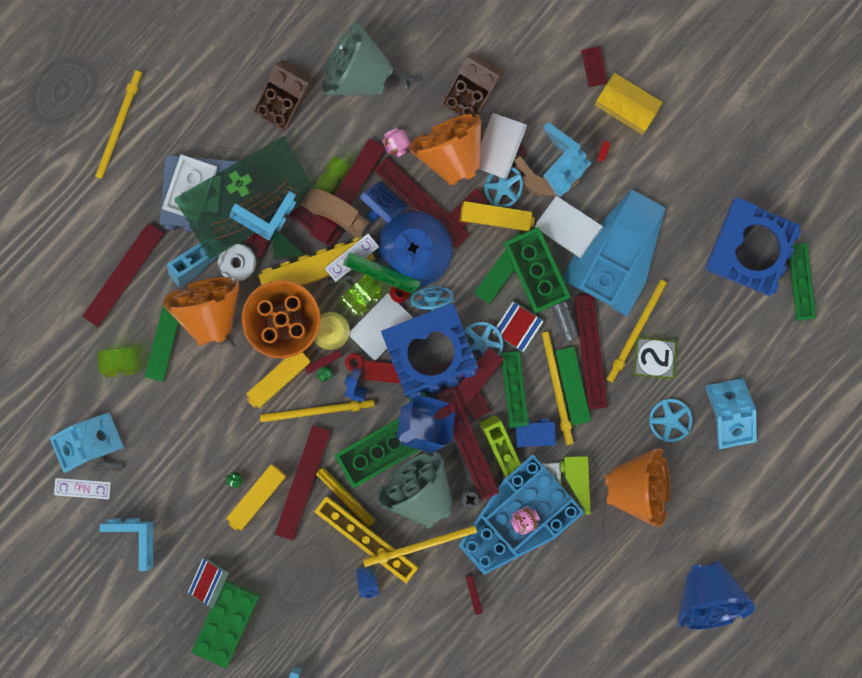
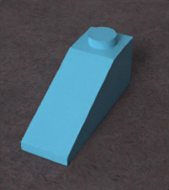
(188, 265)

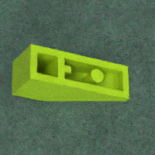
(500, 444)
(577, 476)

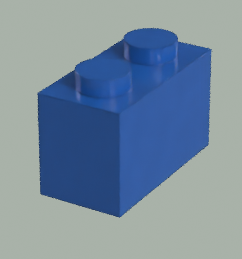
(536, 434)

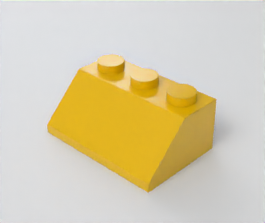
(628, 103)

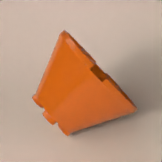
(451, 148)
(205, 308)
(263, 315)
(641, 487)

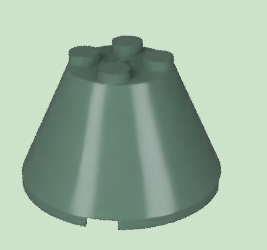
(356, 65)
(418, 490)

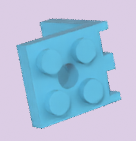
(569, 165)
(260, 226)
(733, 413)
(80, 444)
(145, 537)

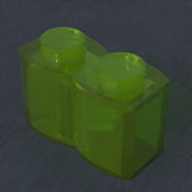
(335, 172)
(360, 296)
(118, 361)

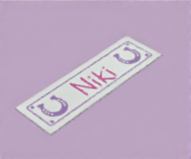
(362, 248)
(82, 488)

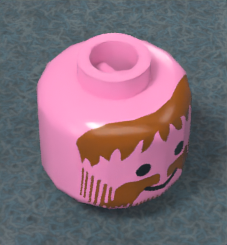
(396, 142)
(524, 520)

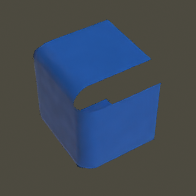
(420, 429)

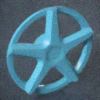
(503, 187)
(432, 297)
(482, 342)
(671, 420)

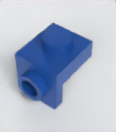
(353, 391)
(367, 582)

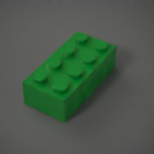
(536, 270)
(373, 454)
(225, 624)

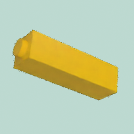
(496, 216)
(277, 380)
(256, 498)

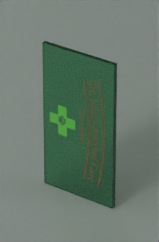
(253, 183)

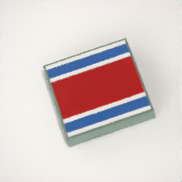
(518, 326)
(208, 582)

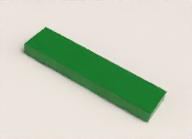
(381, 273)
(495, 278)
(801, 283)
(162, 346)
(572, 386)
(514, 389)

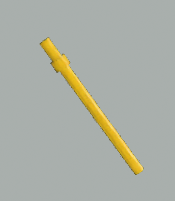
(131, 90)
(619, 364)
(353, 405)
(565, 424)
(383, 557)

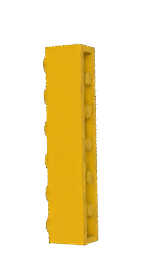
(308, 268)
(364, 537)

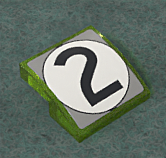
(655, 358)

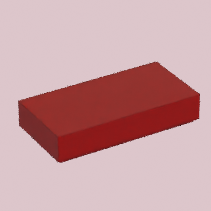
(380, 372)

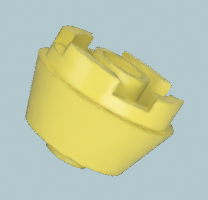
(332, 331)

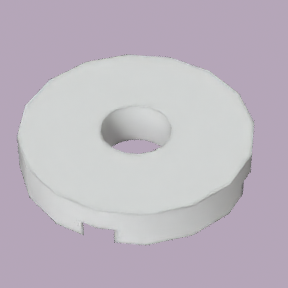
(247, 258)

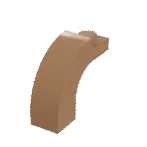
(534, 183)
(335, 209)

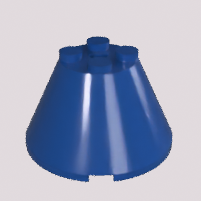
(418, 229)
(712, 598)

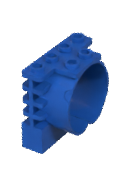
(723, 260)
(441, 320)

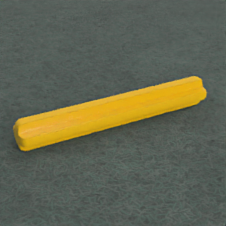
(346, 497)

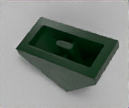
(284, 248)

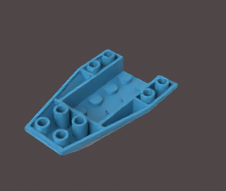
(621, 254)
(526, 486)

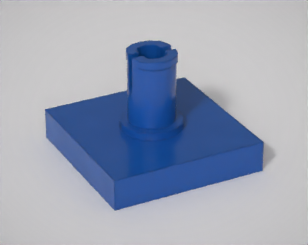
(382, 203)

